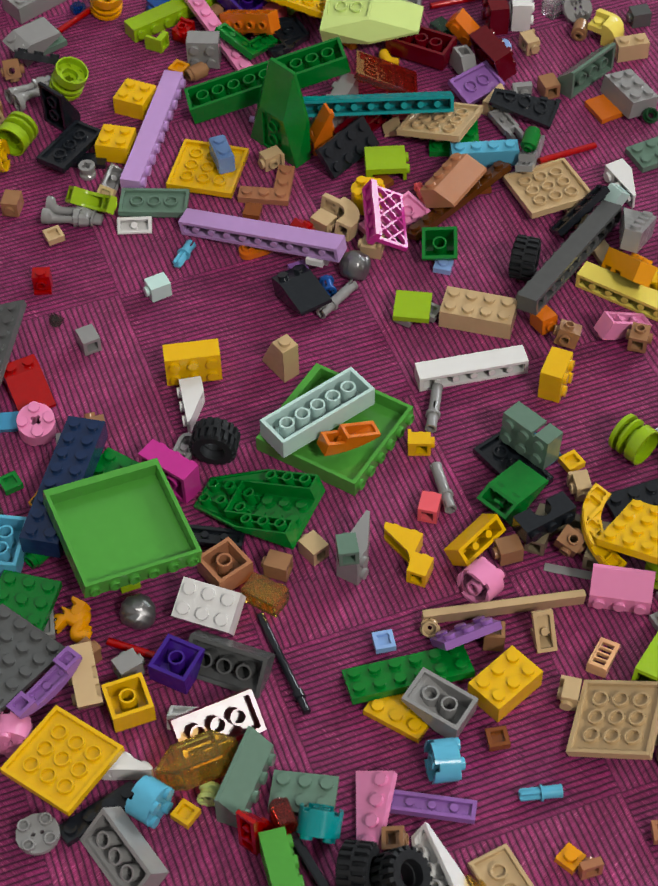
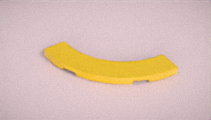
(592, 526)

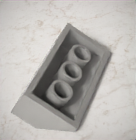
(122, 850)

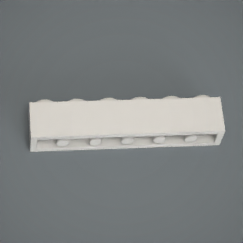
(471, 367)

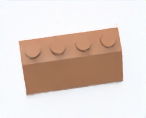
(452, 181)

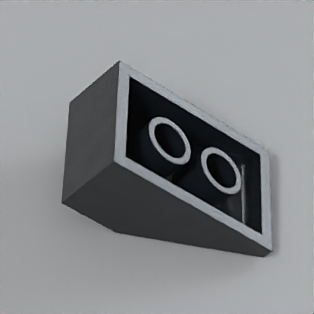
(57, 108)
(300, 290)

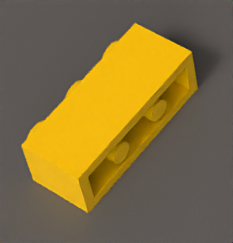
(474, 539)

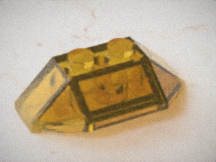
(196, 760)

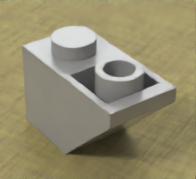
(462, 59)

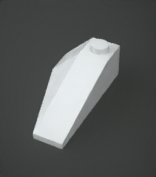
(443, 867)

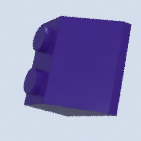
(176, 664)

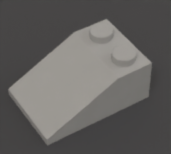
(32, 36)
(358, 572)
(440, 703)

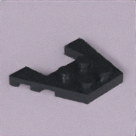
(289, 36)

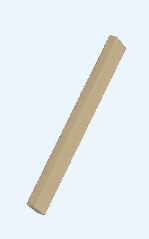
(506, 606)

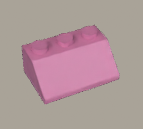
(621, 589)

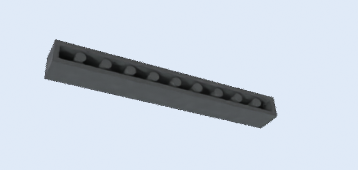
(568, 257)

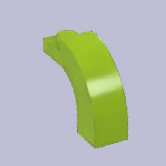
(91, 200)

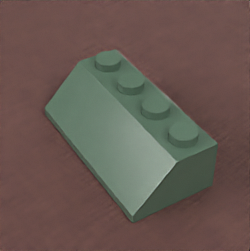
(587, 71)
(244, 777)

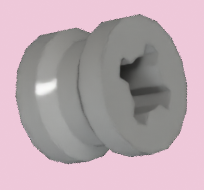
(87, 170)

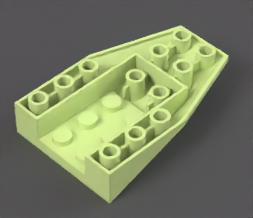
(369, 20)

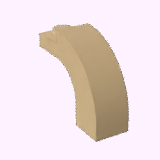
(346, 212)

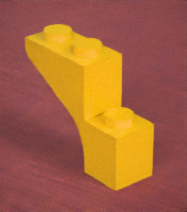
(408, 545)

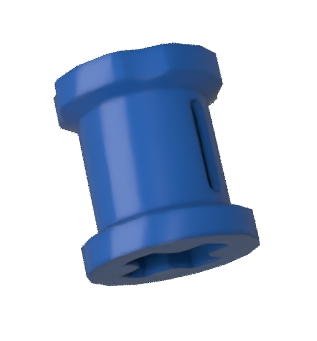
(330, 280)

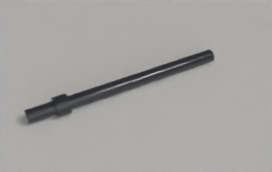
(297, 693)

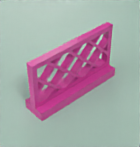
(373, 216)

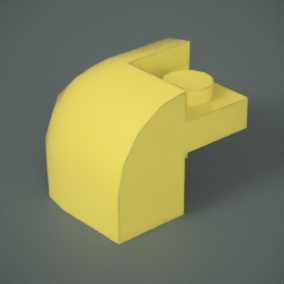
(607, 25)

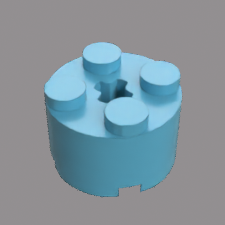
(444, 760)
(150, 801)

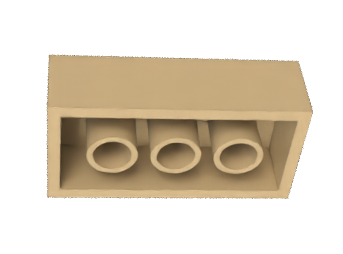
(478, 312)

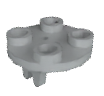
(583, 12)
(30, 837)

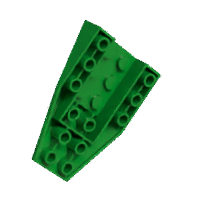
(282, 115)
(263, 503)

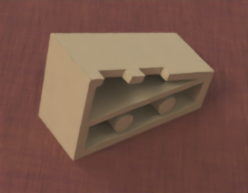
(85, 679)

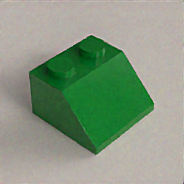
(439, 243)

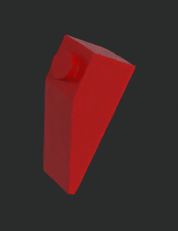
(248, 828)

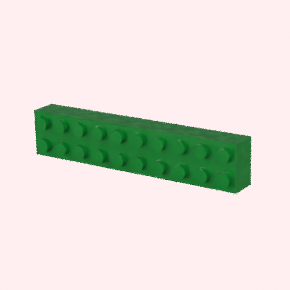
(243, 86)

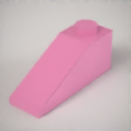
(615, 324)

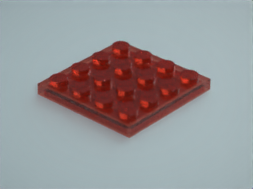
(384, 74)

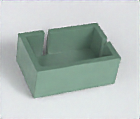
(518, 432)

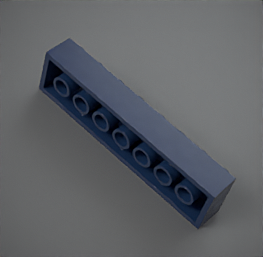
(71, 461)

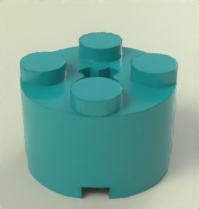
(319, 822)

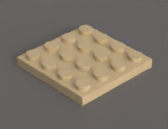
(441, 125)
(547, 188)
(615, 720)

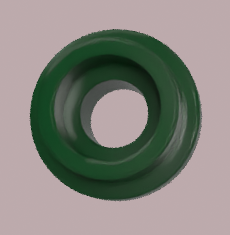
(654, 114)

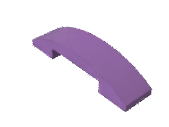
(48, 686)

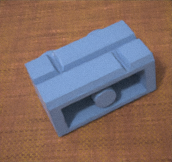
(222, 154)

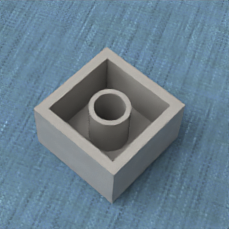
(204, 47)

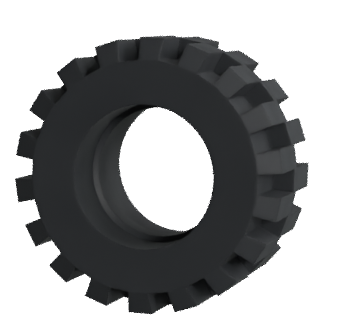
(524, 257)
(214, 441)
(398, 862)
(355, 863)

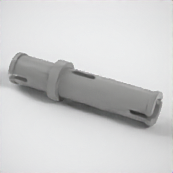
(337, 298)
(433, 413)
(443, 487)

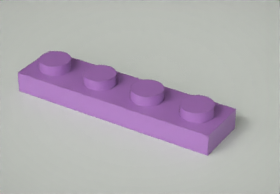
(434, 806)

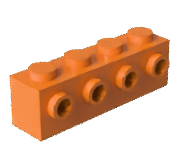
(252, 21)

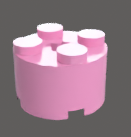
(36, 424)
(481, 581)
(13, 732)

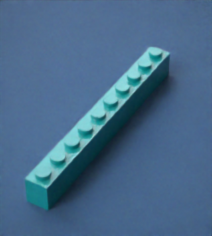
(382, 103)

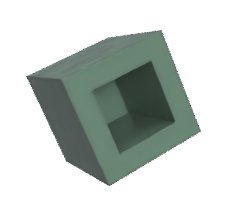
(347, 549)

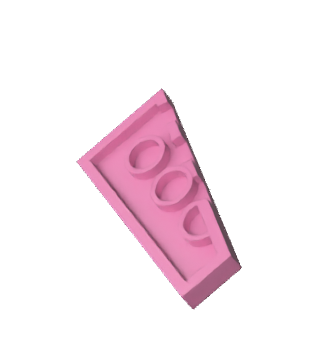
(413, 209)
(373, 803)

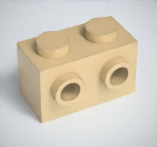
(631, 47)

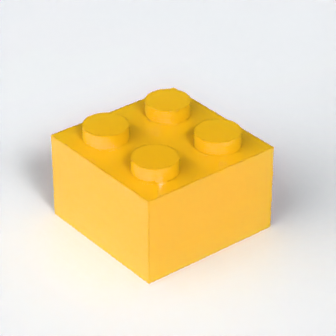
(133, 98)
(115, 143)
(556, 374)
(128, 702)

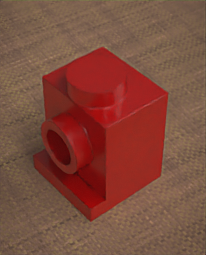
(179, 32)
(42, 280)

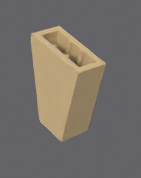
(283, 358)

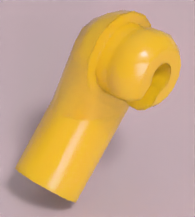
(385, 55)

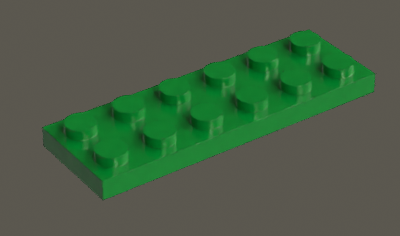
(396, 674)

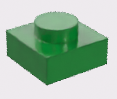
(10, 483)

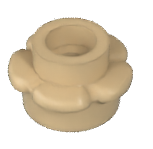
(429, 632)

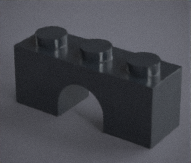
(532, 527)

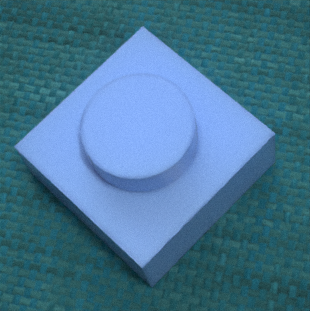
(443, 266)
(383, 641)

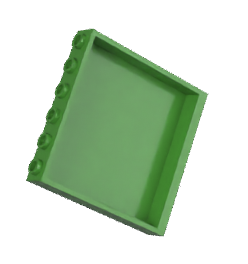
(351, 468)
(121, 527)

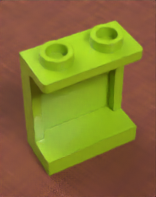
(386, 160)

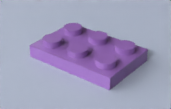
(475, 83)
(465, 632)

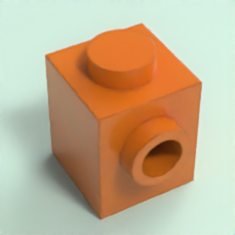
(544, 321)

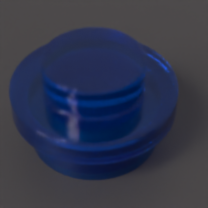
(77, 7)

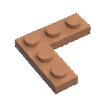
(271, 196)

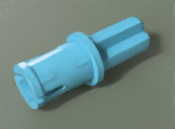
(183, 254)
(540, 792)

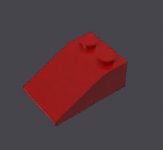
(27, 383)

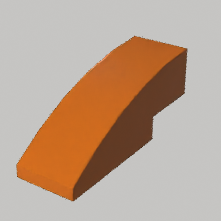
(347, 437)

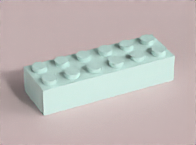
(317, 412)

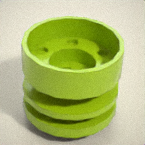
(69, 77)
(19, 132)
(633, 439)

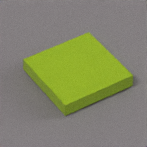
(412, 306)

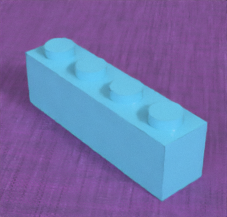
(489, 151)

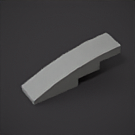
(528, 160)

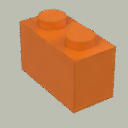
(461, 26)

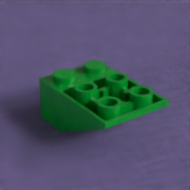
(512, 491)

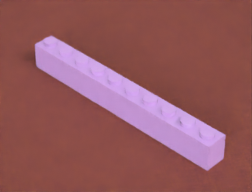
(153, 130)
(263, 235)

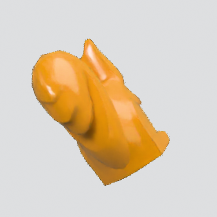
(78, 617)

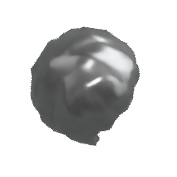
(355, 265)
(138, 612)

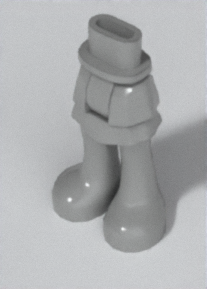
(22, 93)
(77, 215)

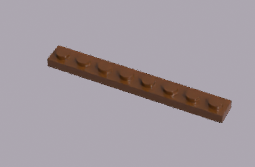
(439, 215)

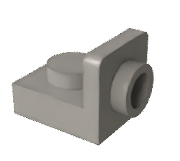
(522, 87)

